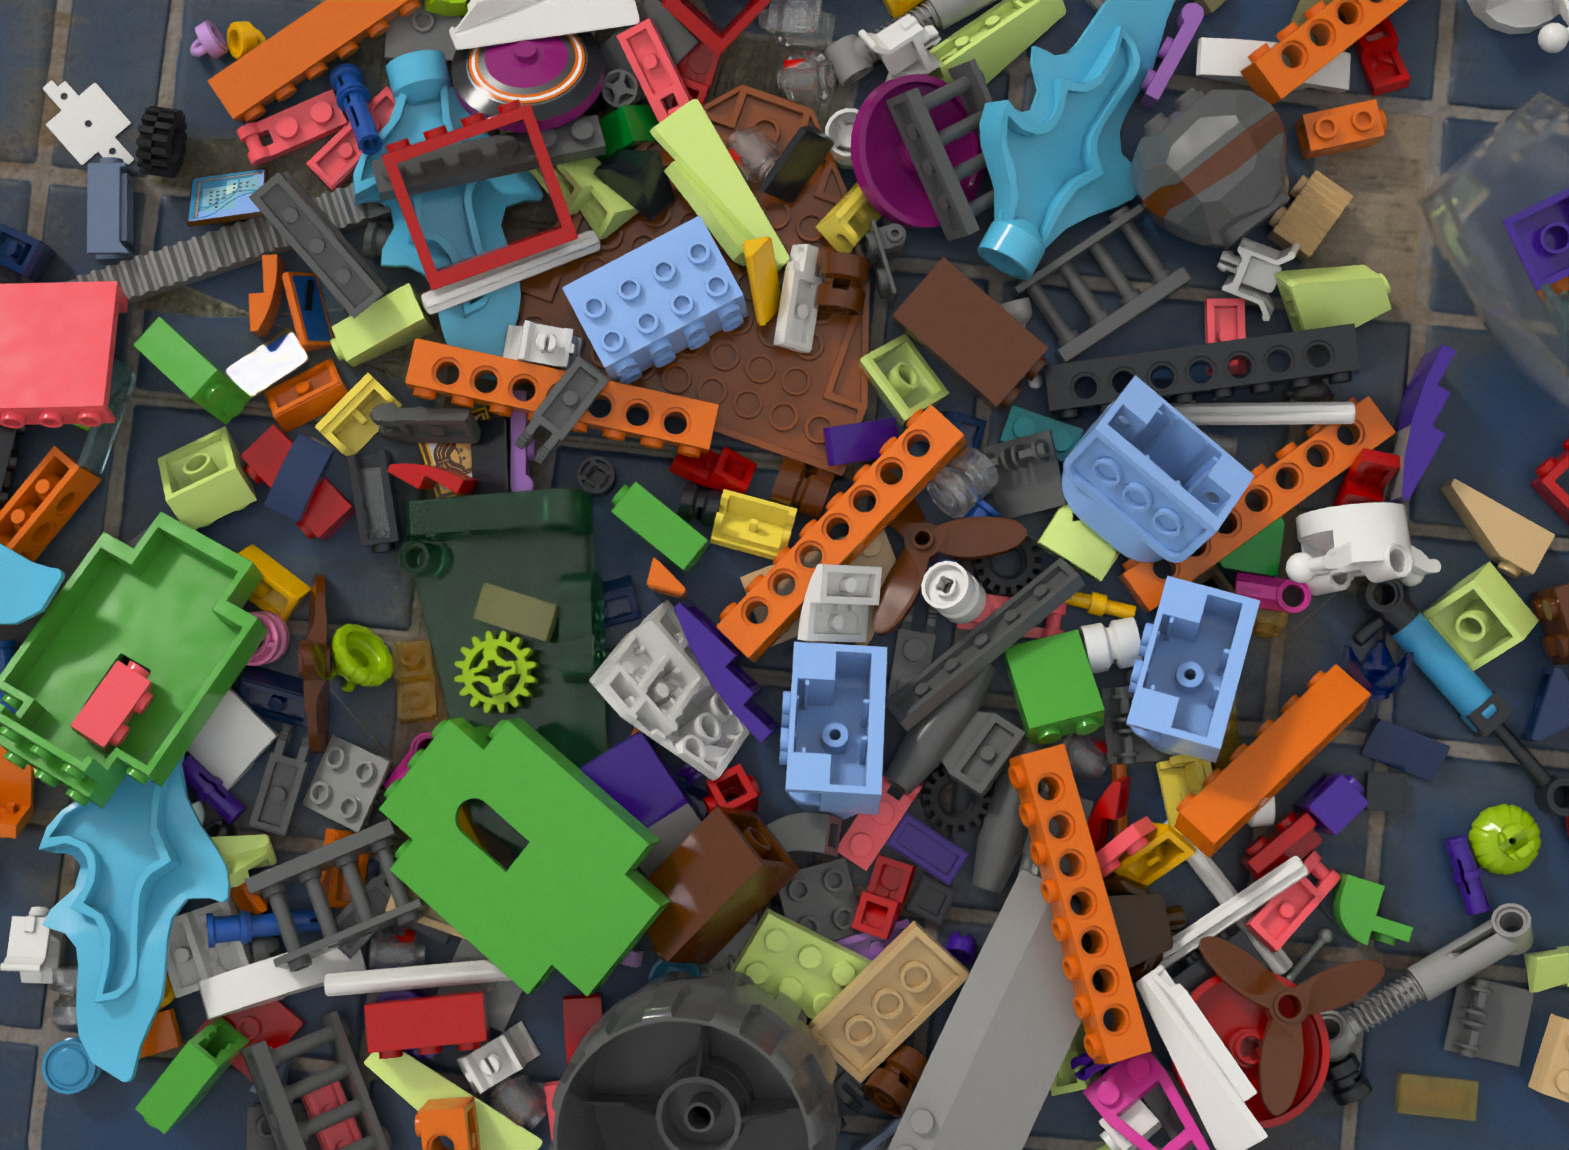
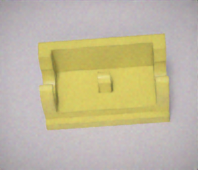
(848, 220)
(349, 421)
(752, 525)
(1179, 778)

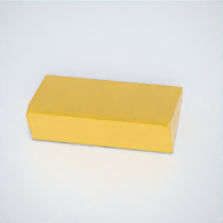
(762, 277)
(279, 589)

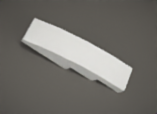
(1225, 58)
(265, 983)

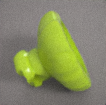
(360, 657)
(1491, 838)

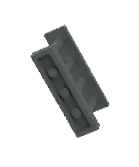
(928, 151)
(319, 242)
(1133, 301)
(309, 870)
(278, 1097)

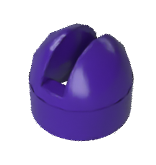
(962, 947)

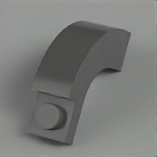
(804, 835)

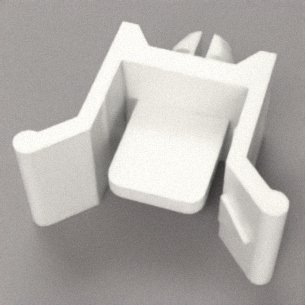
(905, 47)
(1255, 272)
(542, 345)
(33, 947)
(498, 1058)

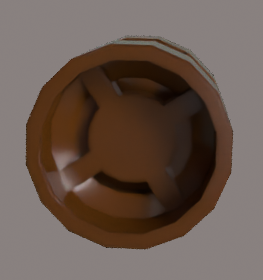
(847, 271)
(802, 487)
(895, 1082)

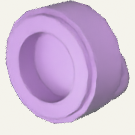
(209, 41)

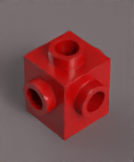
(732, 784)

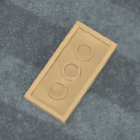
(888, 1001)

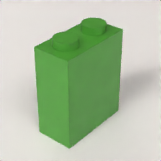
(192, 371)
(659, 527)
(1054, 687)
(191, 1075)

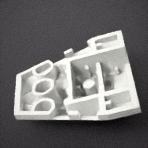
(667, 696)

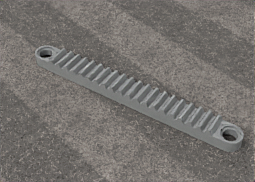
(224, 249)

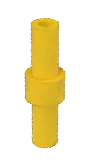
(1099, 604)

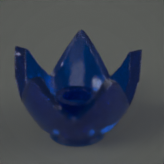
(1377, 670)

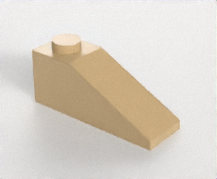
(1500, 532)

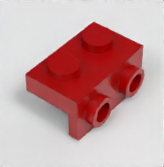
(1291, 838)

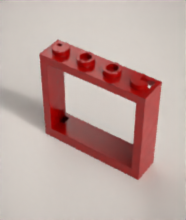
(473, 126)

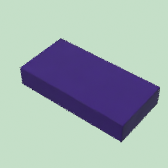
(858, 440)
(927, 848)

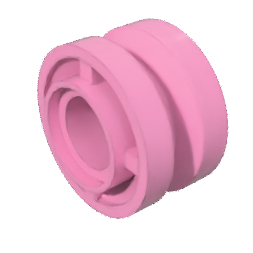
(275, 642)

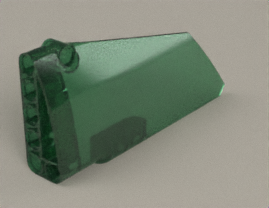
(533, 546)

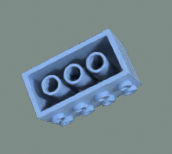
(657, 301)

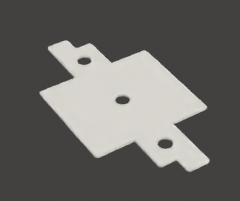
(70, 122)

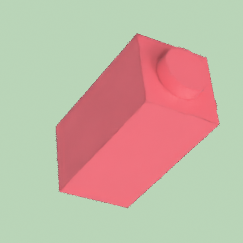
(113, 705)

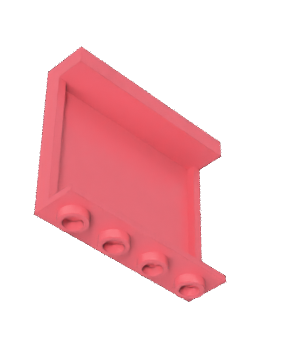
(58, 352)

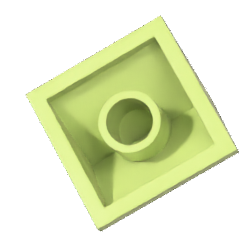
(902, 378)

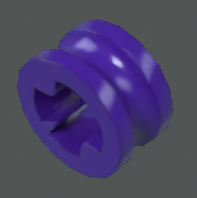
(690, 774)

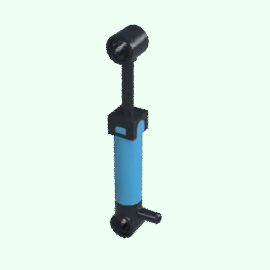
(1478, 706)

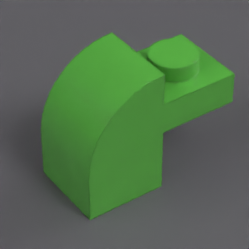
(1355, 911)

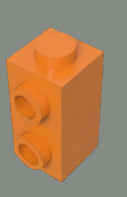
(1340, 129)

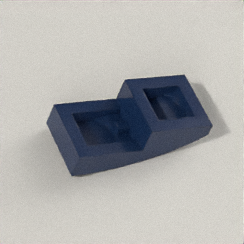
(299, 476)

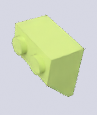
(206, 480)
(1481, 616)

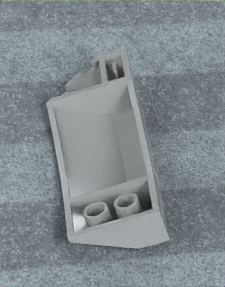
(999, 1038)

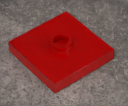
(269, 1022)

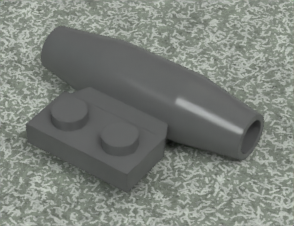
(966, 741)
(1005, 836)

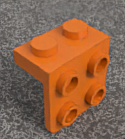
(15, 797)

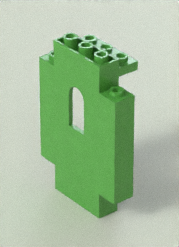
(163, 606)
(570, 892)

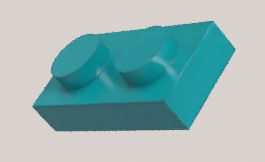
(1025, 423)

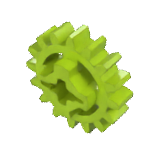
(499, 689)

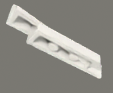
(522, 20)
(1203, 1063)

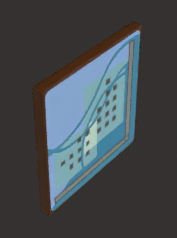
(224, 197)

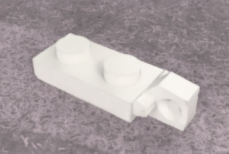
(796, 309)

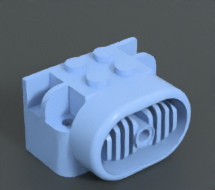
(1151, 479)
(1190, 668)
(835, 728)

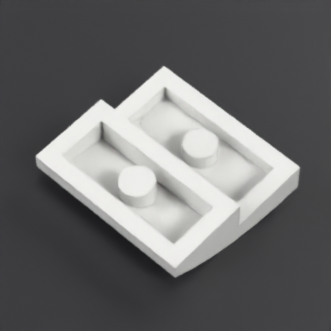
(839, 603)
(232, 740)
(189, 953)

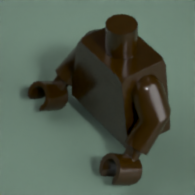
(1141, 924)

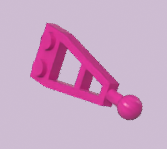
(1126, 1085)

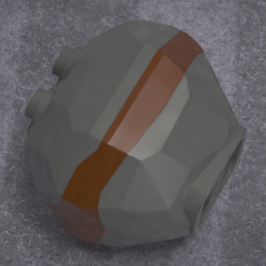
(1213, 166)

